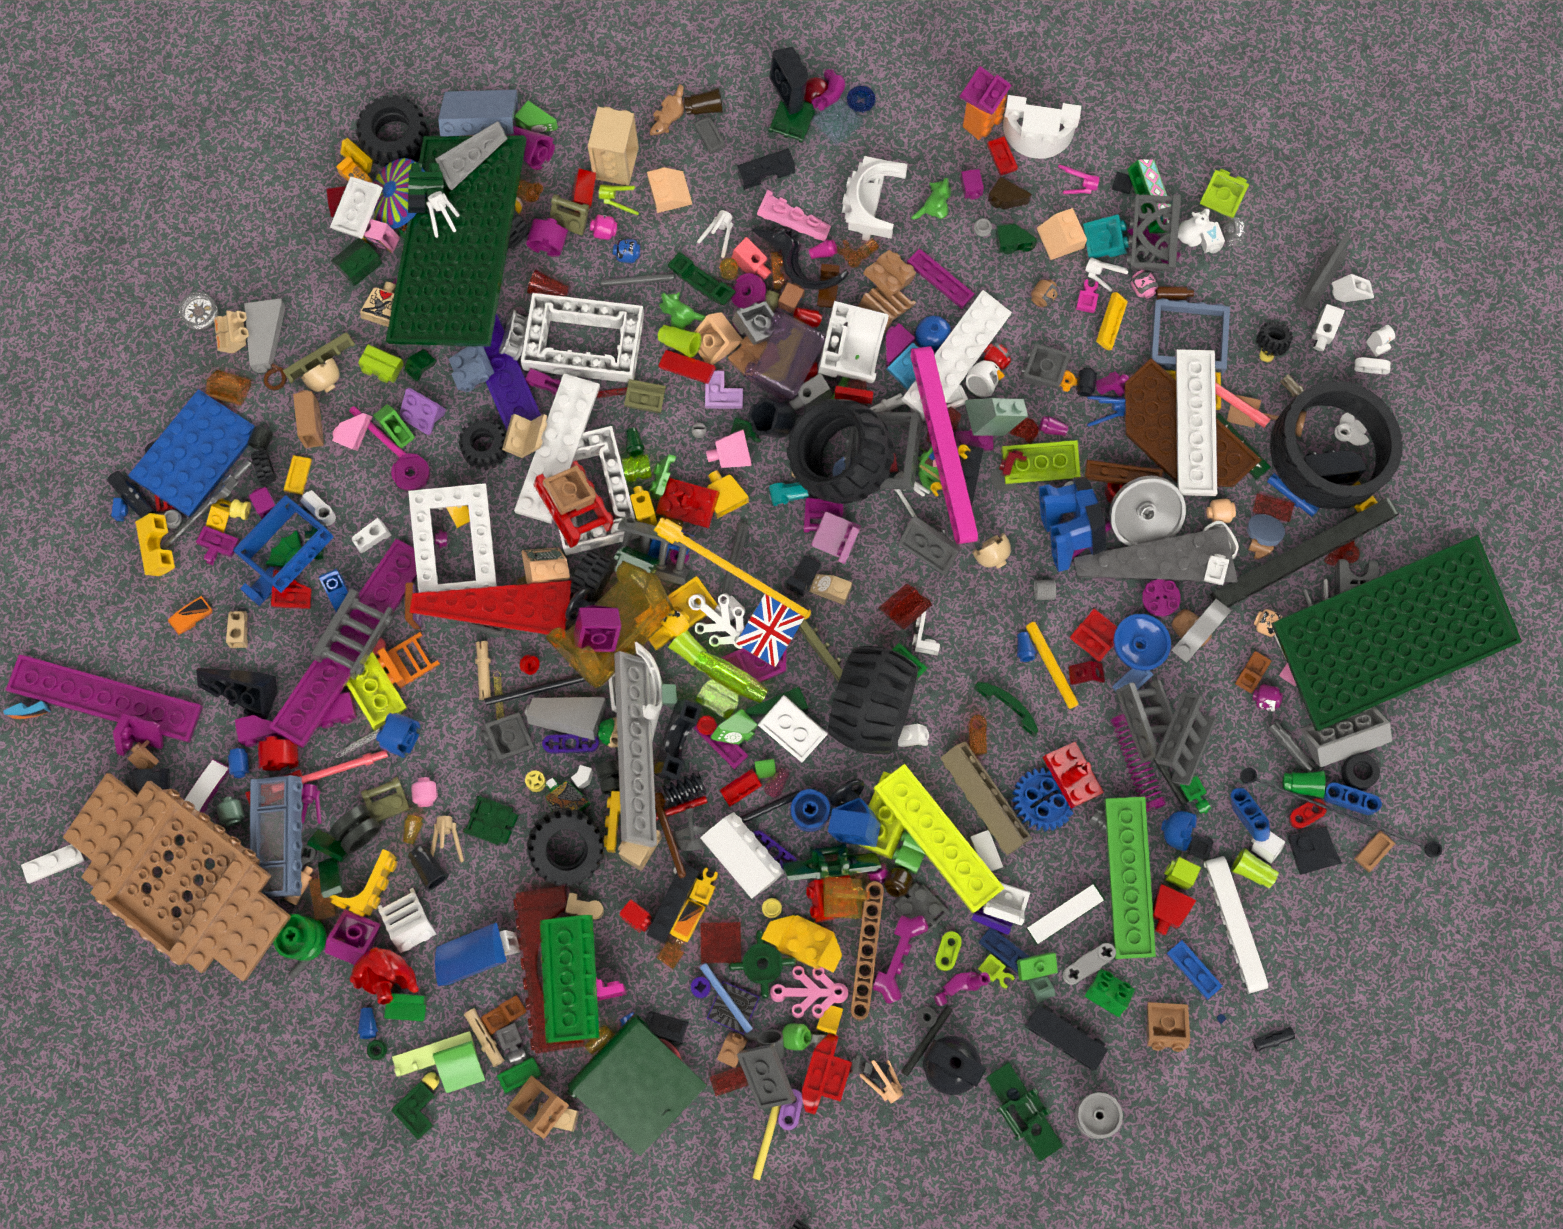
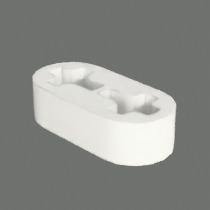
(1372, 365)

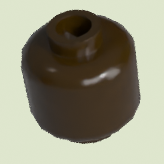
(898, 882)

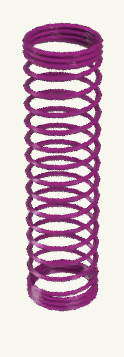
(1157, 803)

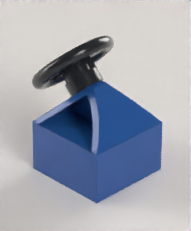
(852, 818)

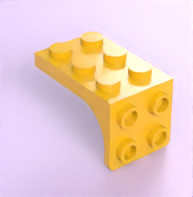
(369, 897)

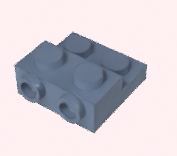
(470, 368)

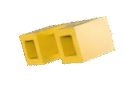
(150, 532)

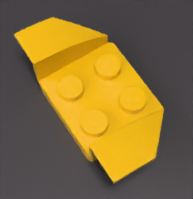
(804, 941)

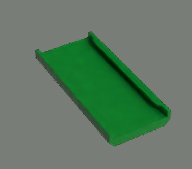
(569, 979)

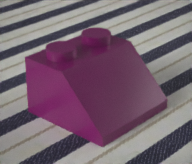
(351, 937)

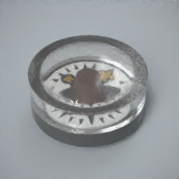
(198, 311)

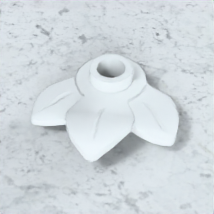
(1354, 430)

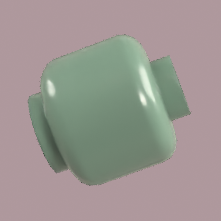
(230, 811)

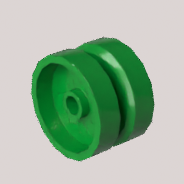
(301, 938)

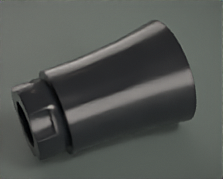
(427, 868)

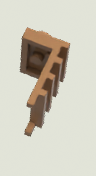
(880, 302)

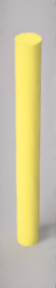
(766, 1142)

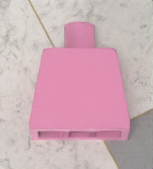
(731, 451)

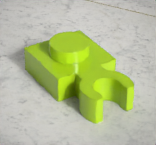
(994, 969)

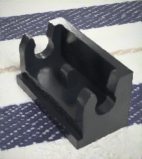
(667, 1027)

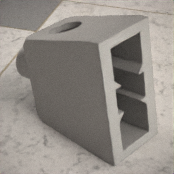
(817, 388)

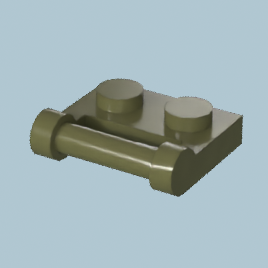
(568, 219)
(389, 805)

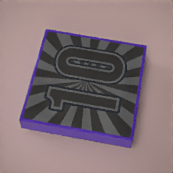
(744, 1001)

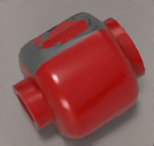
(998, 354)

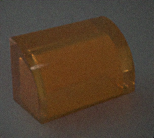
(228, 387)

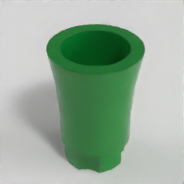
(1305, 783)

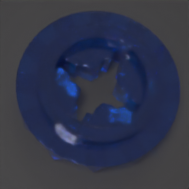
(862, 92)

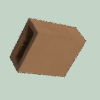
(308, 419)

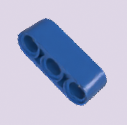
(1360, 799)
(1251, 822)

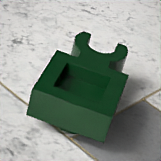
(740, 424)

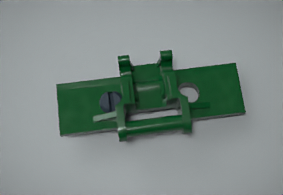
(817, 868)
(1028, 1106)

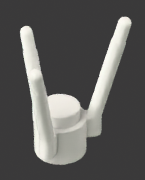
(437, 201)
(722, 221)
(1095, 267)
(917, 487)

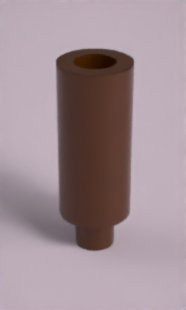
(1173, 292)

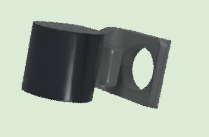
(864, 1067)

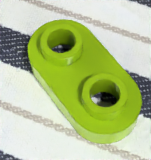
(948, 951)

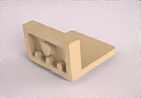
(524, 435)

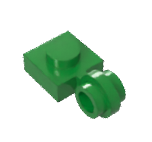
(1194, 792)

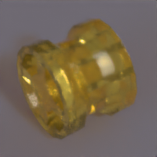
(728, 265)

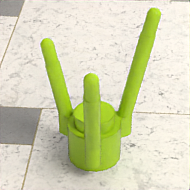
(608, 192)

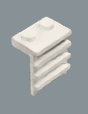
(1008, 904)
(410, 929)

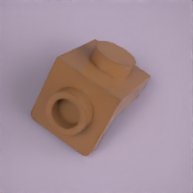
(142, 757)
(732, 1046)

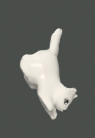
(1190, 230)

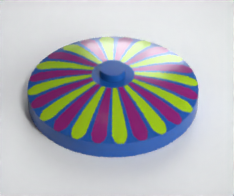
(393, 200)

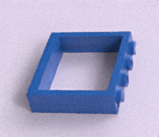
(268, 527)

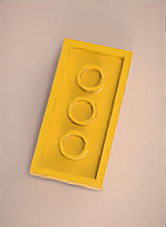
(680, 601)

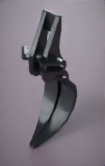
(789, 246)

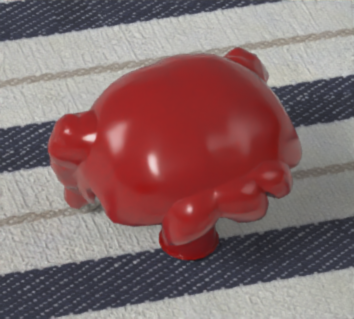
(379, 971)

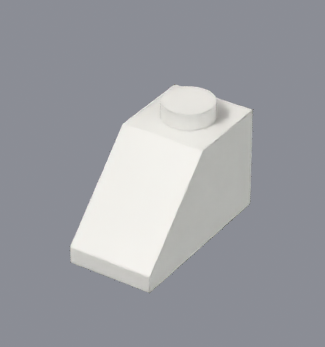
(1352, 289)

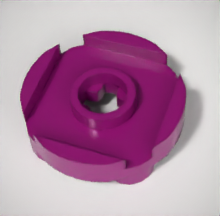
(757, 288)
(403, 465)

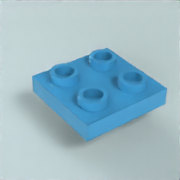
(902, 368)

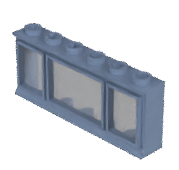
(277, 832)

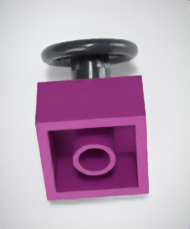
(595, 624)

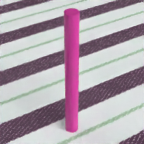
(379, 434)

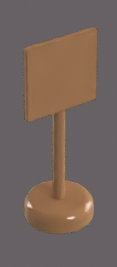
(1238, 417)

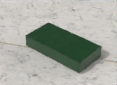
(327, 844)

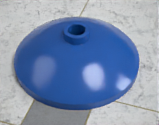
(1152, 637)

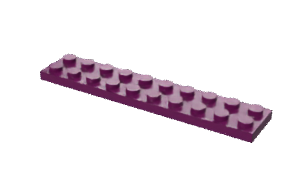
(102, 697)

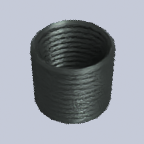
(260, 437)

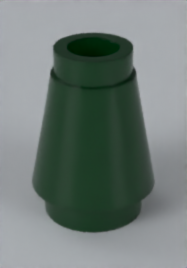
(634, 444)

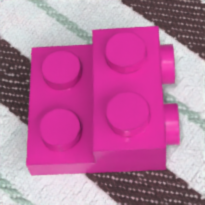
(613, 989)

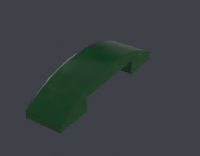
(701, 281)
(989, 690)

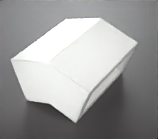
(582, 777)

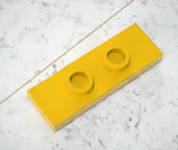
(1111, 321)

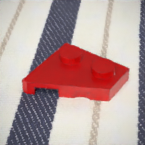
(293, 596)

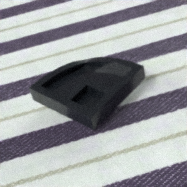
(1313, 850)

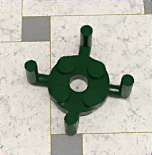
(767, 975)

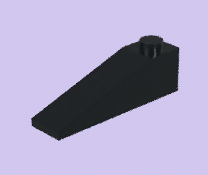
(246, 688)

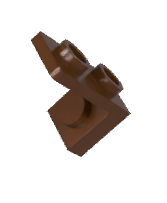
(828, 296)

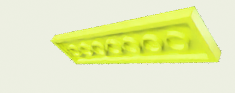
(938, 838)

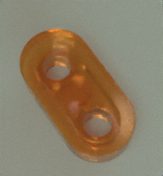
(776, 262)

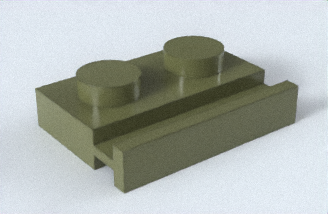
(644, 396)

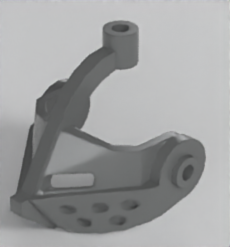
(693, 843)

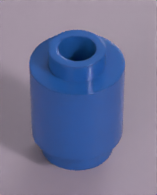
(238, 763)

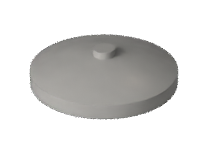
(1147, 510)

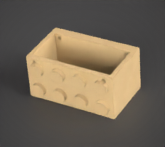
(613, 145)

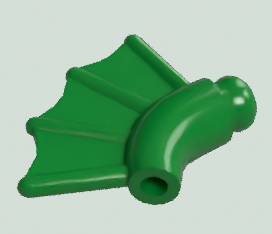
(285, 550)

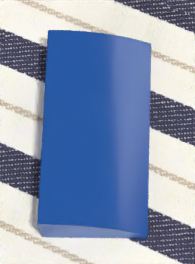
(469, 955)

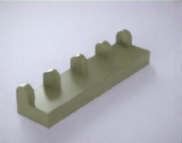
(318, 357)
(821, 649)

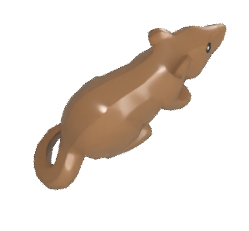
(672, 110)

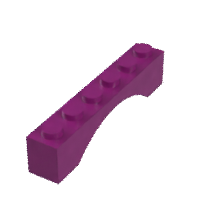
(254, 729)

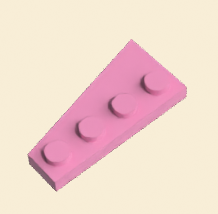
(794, 218)

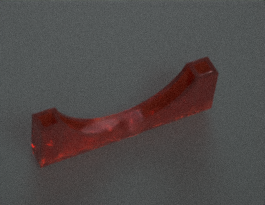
(533, 908)

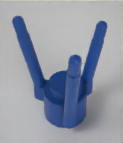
(1118, 405)

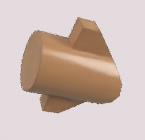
(1260, 550)

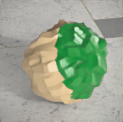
(608, 732)

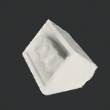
(742, 855)

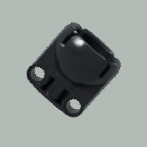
(942, 1075)

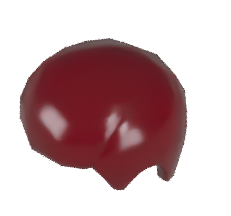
(815, 88)

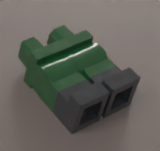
(421, 184)

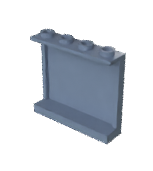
(473, 111)

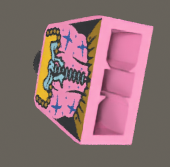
(381, 235)

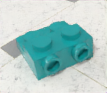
(1106, 237)

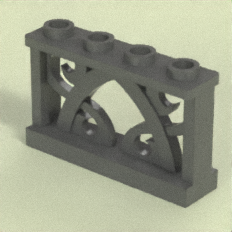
(1168, 254)

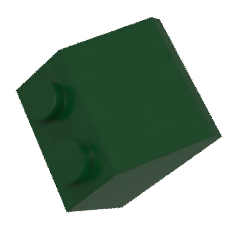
(357, 261)

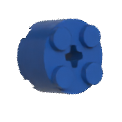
(398, 734)
(818, 803)

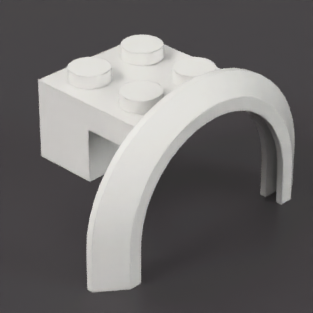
(651, 710)

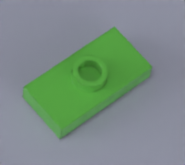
(1037, 966)

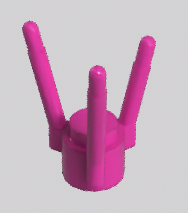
(1089, 181)

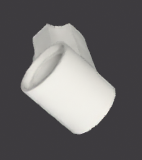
(318, 508)

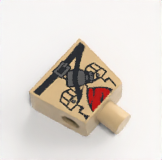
(379, 305)

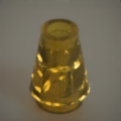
(412, 827)
(595, 1045)

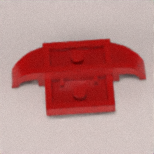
(825, 1075)

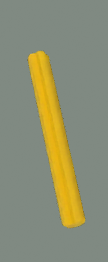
(1052, 665)

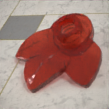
(1340, 553)

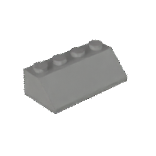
(1347, 737)

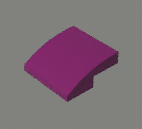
(985, 90)

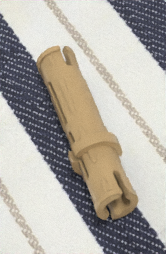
(483, 669)
(488, 1045)

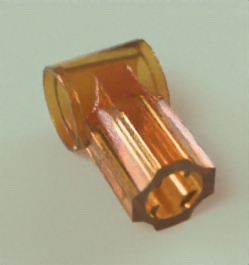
(977, 737)

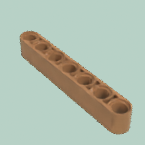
(869, 961)

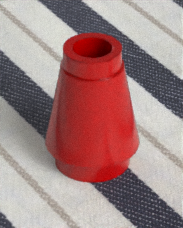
(807, 316)

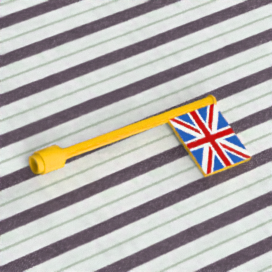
(775, 616)

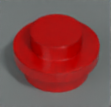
(706, 725)

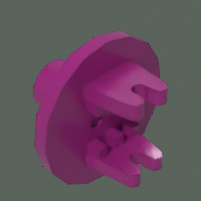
(1162, 606)

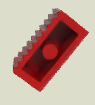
(636, 916)

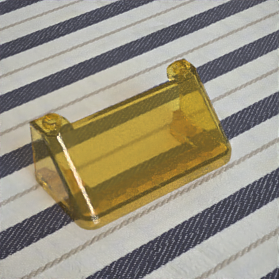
(641, 609)

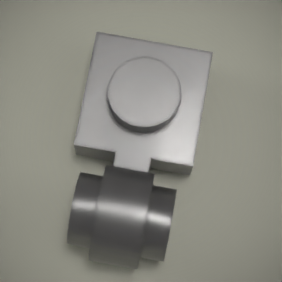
(509, 1038)

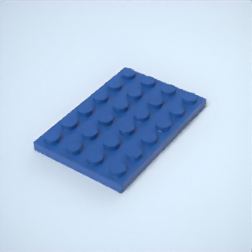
(193, 453)

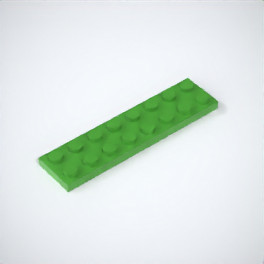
(1130, 877)

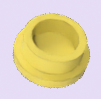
(771, 908)

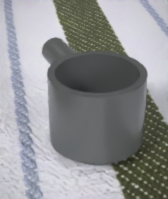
(768, 1037)

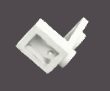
(928, 646)

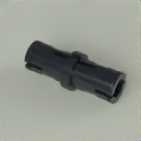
(1273, 1039)

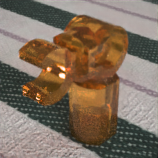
(854, 257)

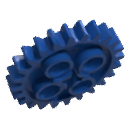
(1033, 784)

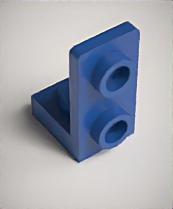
(260, 589)

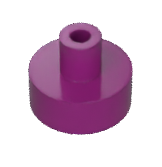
(878, 875)

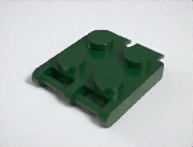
(792, 125)
(491, 821)

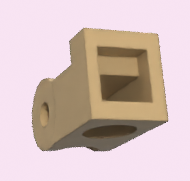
(237, 629)
(577, 907)

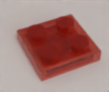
(720, 942)

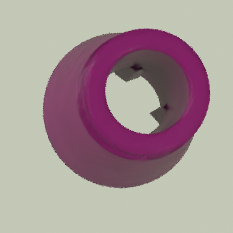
(1052, 426)

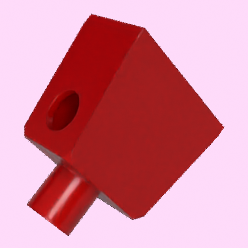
(1170, 908)

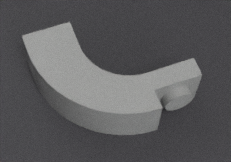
(1201, 630)

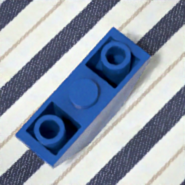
(334, 587)

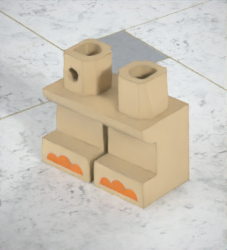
(230, 331)

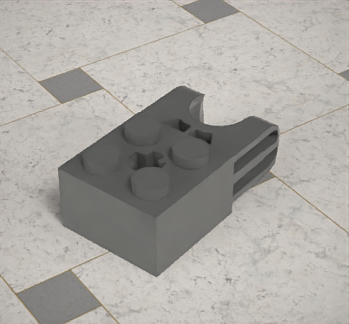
(1346, 580)

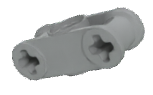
(514, 335)
(1089, 963)

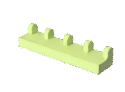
(423, 1056)

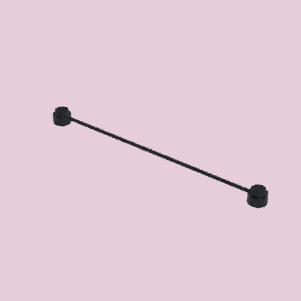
(1432, 849)

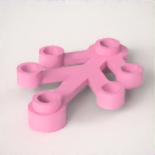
(812, 992)

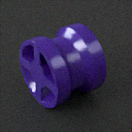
(702, 990)

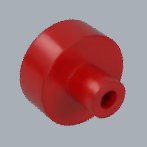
(529, 664)

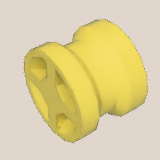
(240, 509)
(532, 779)

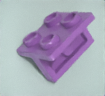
(420, 411)

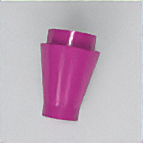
(824, 249)

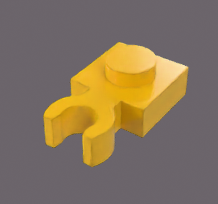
(703, 889)

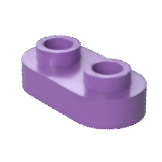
(791, 1110)

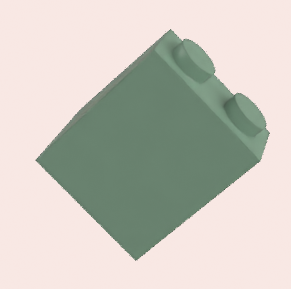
(995, 415)

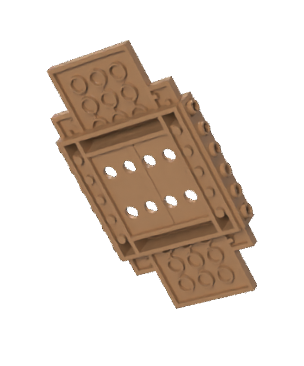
(128, 839)

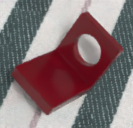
(1086, 672)

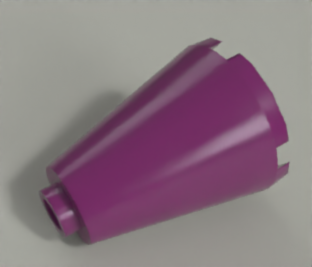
(537, 148)

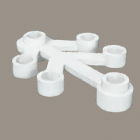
(722, 623)

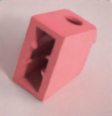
(751, 259)

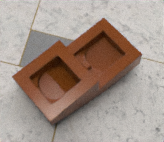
(1253, 672)
(503, 1015)

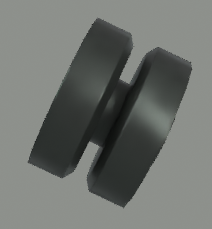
(355, 829)

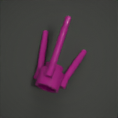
(310, 793)

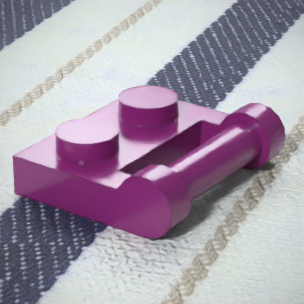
(815, 510)

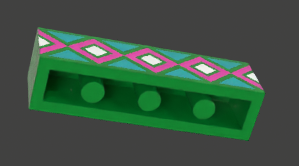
(1147, 181)

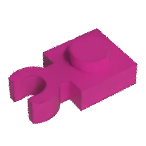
(1087, 299)

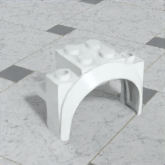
(863, 197)

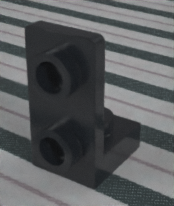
(803, 576)

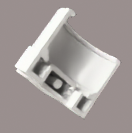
(1040, 127)
(859, 338)

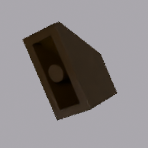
(1008, 195)

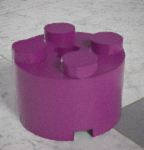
(547, 237)

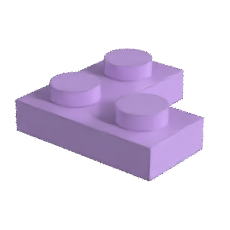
(722, 398)

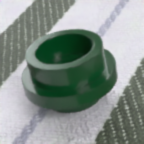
(370, 1050)

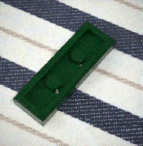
(330, 877)

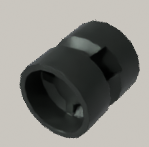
(609, 776)

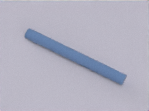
(726, 998)

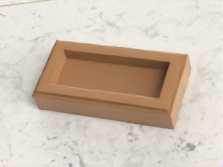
(1374, 851)

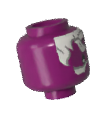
(1268, 697)

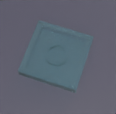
(837, 121)

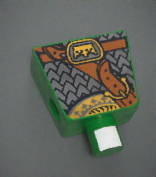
(565, 796)

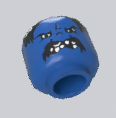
(626, 250)

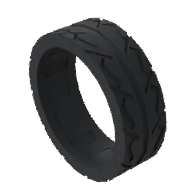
(1367, 409)

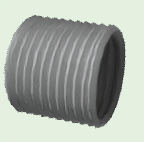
(1045, 589)

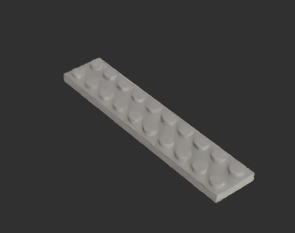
(635, 751)

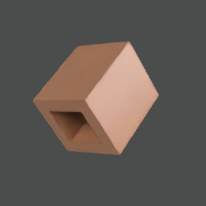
(791, 297)

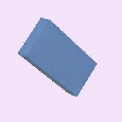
(1136, 676)

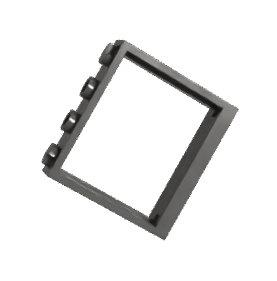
(893, 418)

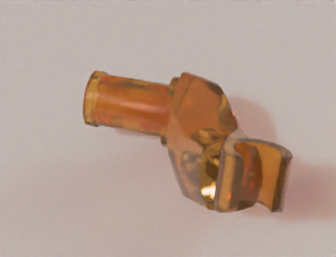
(529, 192)

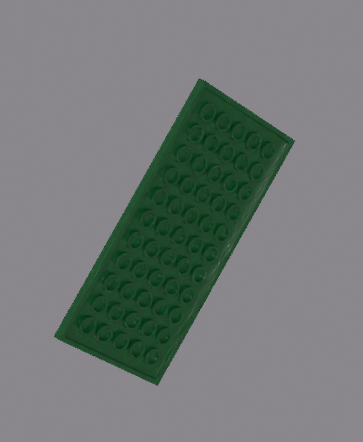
(454, 280)
(1396, 632)

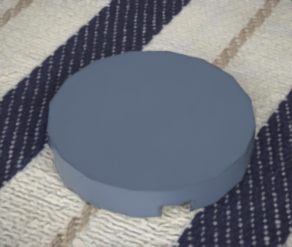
(1266, 530)

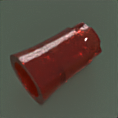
(546, 285)

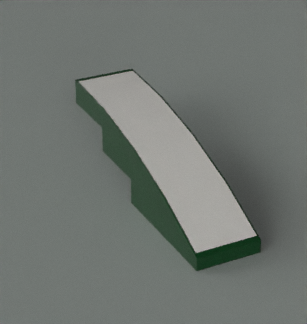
(1065, 914)

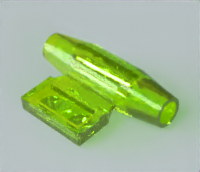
(726, 685)

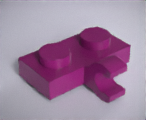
(968, 438)
(216, 543)

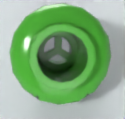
(796, 1036)

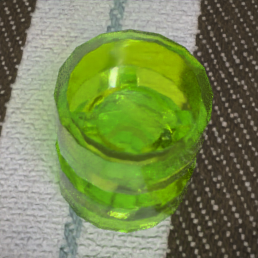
(636, 468)

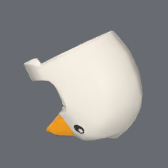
(983, 378)

